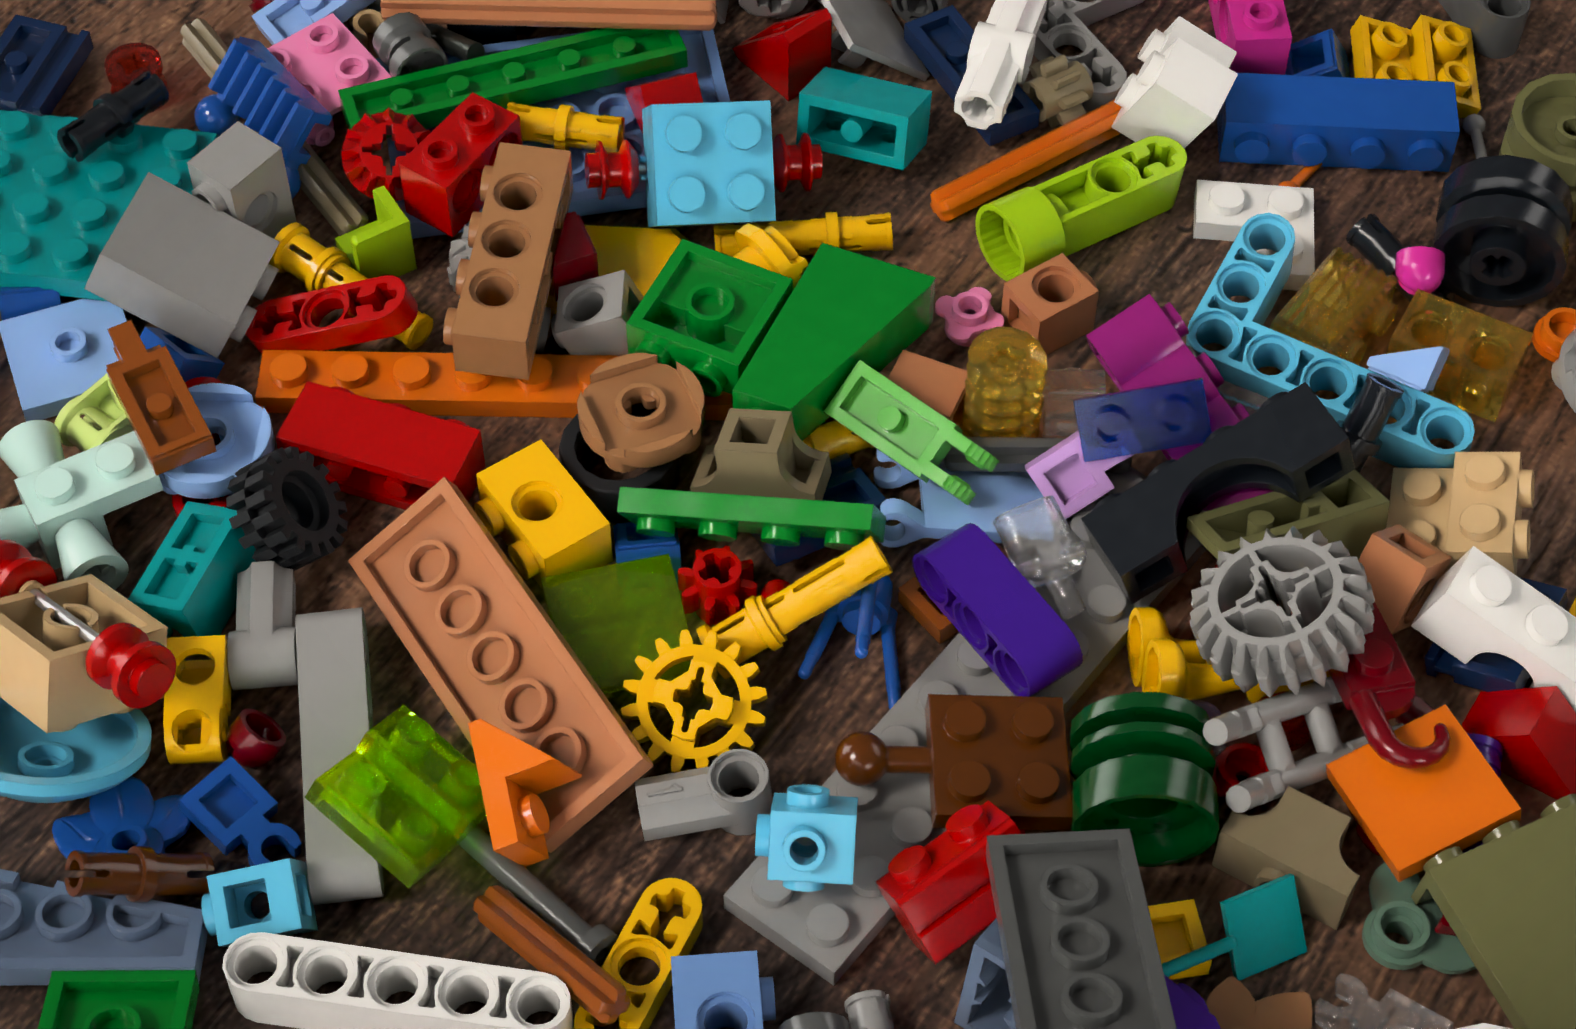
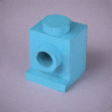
(230, 895)

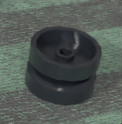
(1504, 230)

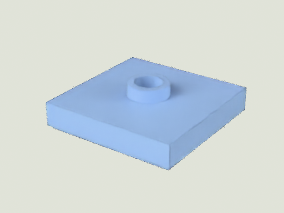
(59, 352)

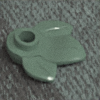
(1397, 913)

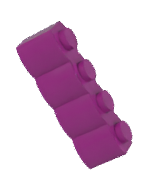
(1146, 350)

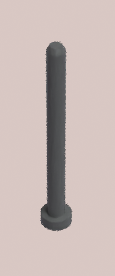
(592, 941)

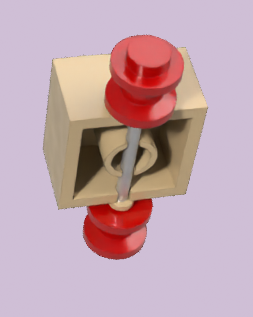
(74, 646)

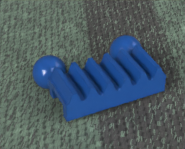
(268, 96)

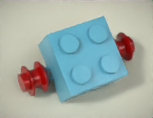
(706, 164)

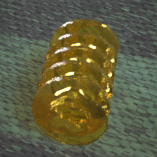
(1004, 384)

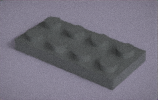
(1077, 931)

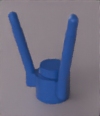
(862, 615)

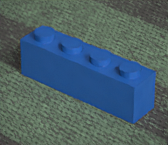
(1339, 122)

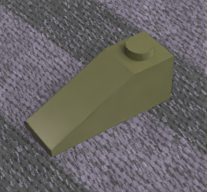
(1341, 511)

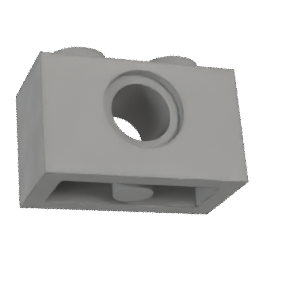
(244, 179)

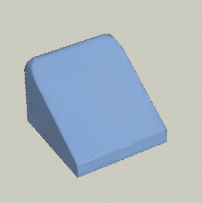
(1413, 368)

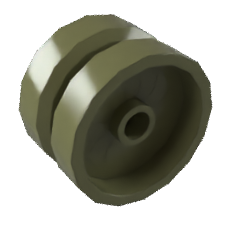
(1545, 126)

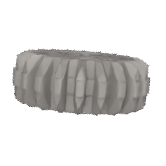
(1282, 611)

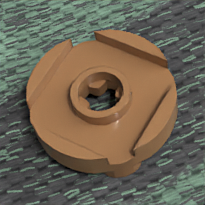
(641, 441)

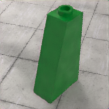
(835, 316)

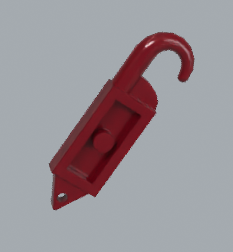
(1382, 689)

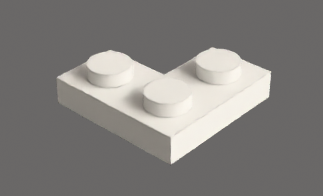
(1226, 206)

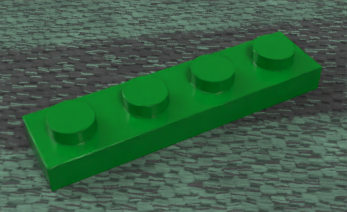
(776, 519)

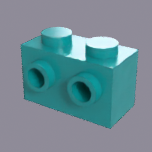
(864, 117)

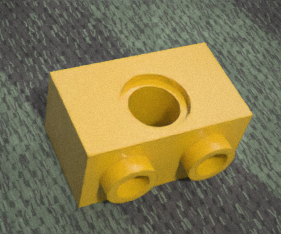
(534, 488)

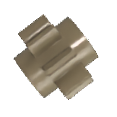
(1059, 89)

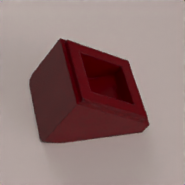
(574, 255)

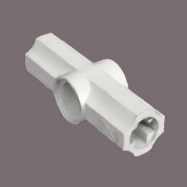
(998, 60)

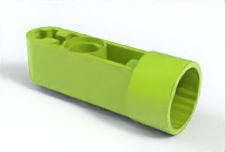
(1080, 206)

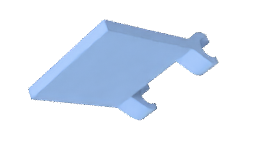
(942, 511)

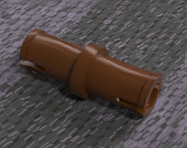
(138, 874)

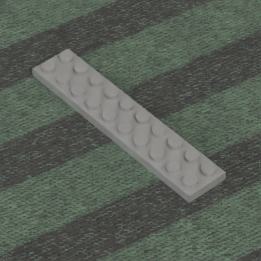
(838, 923)

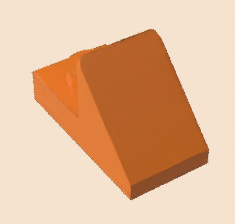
(509, 780)

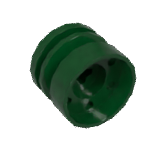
(1145, 770)

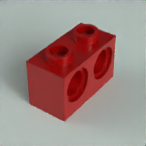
(446, 167)

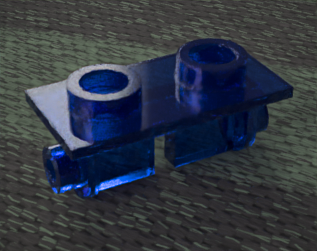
(1142, 420)

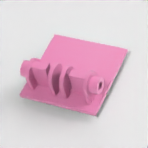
(324, 61)

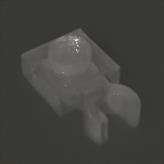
(1364, 1012)

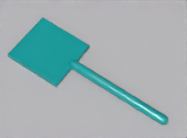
(1260, 931)

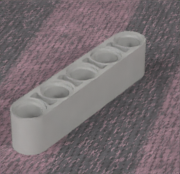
(333, 720)

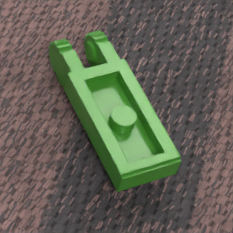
(905, 429)

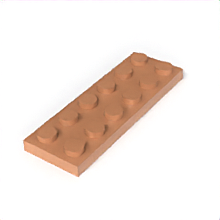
(497, 651)

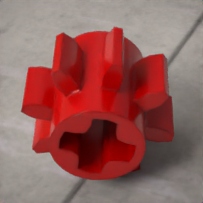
(716, 584)

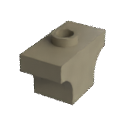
(762, 457)
(1297, 839)

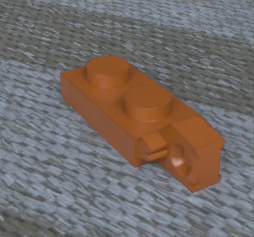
(157, 402)

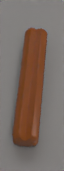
(552, 953)

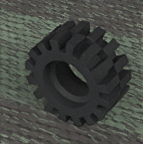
(260, 502)

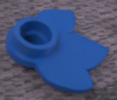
(121, 820)

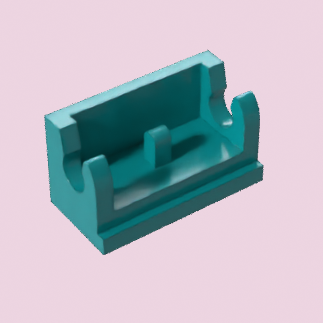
(195, 572)

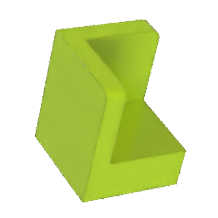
(382, 245)

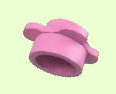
(968, 315)

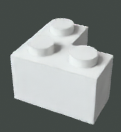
(1177, 86)

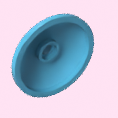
(72, 762)

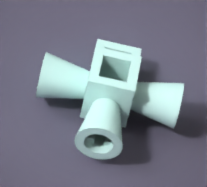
(70, 495)

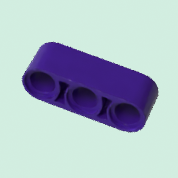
(997, 611)

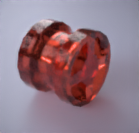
(129, 62)

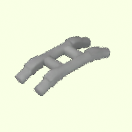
(1265, 720)

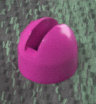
(1420, 268)

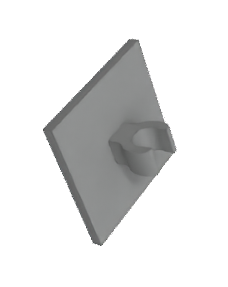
(872, 32)

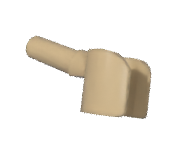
(365, 22)

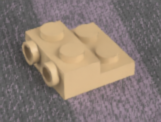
(1468, 505)

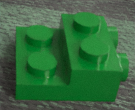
(707, 314)
(120, 999)

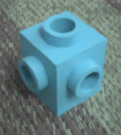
(830, 842)

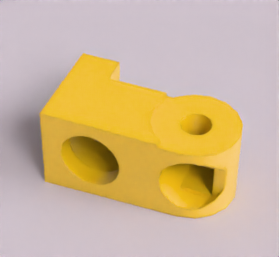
(197, 701)

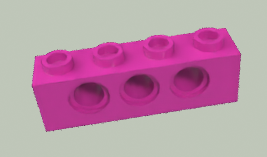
(1255, 31)

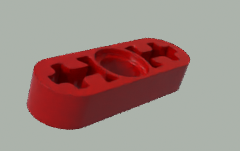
(371, 312)

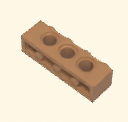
(510, 261)

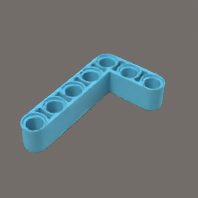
(1255, 346)

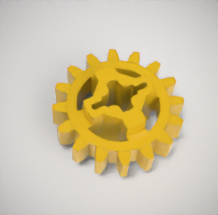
(665, 697)

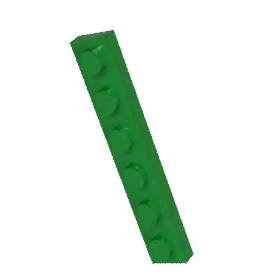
(521, 74)

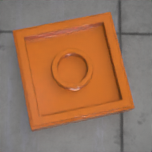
(1427, 809)

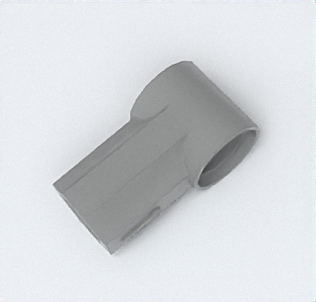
(264, 641)
(700, 798)

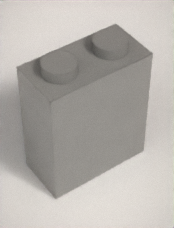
(184, 266)

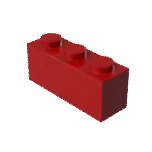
(381, 447)

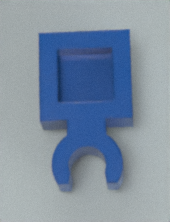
(236, 811)

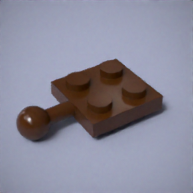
(976, 753)

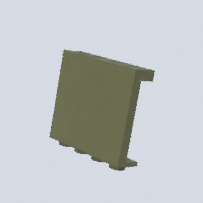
(1517, 913)

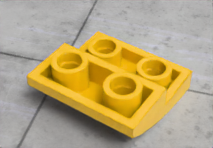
(1424, 53)

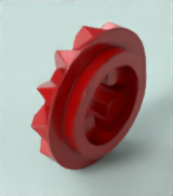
(367, 135)

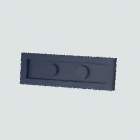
(943, 47)

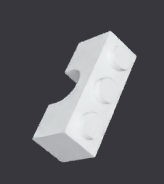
(1492, 610)

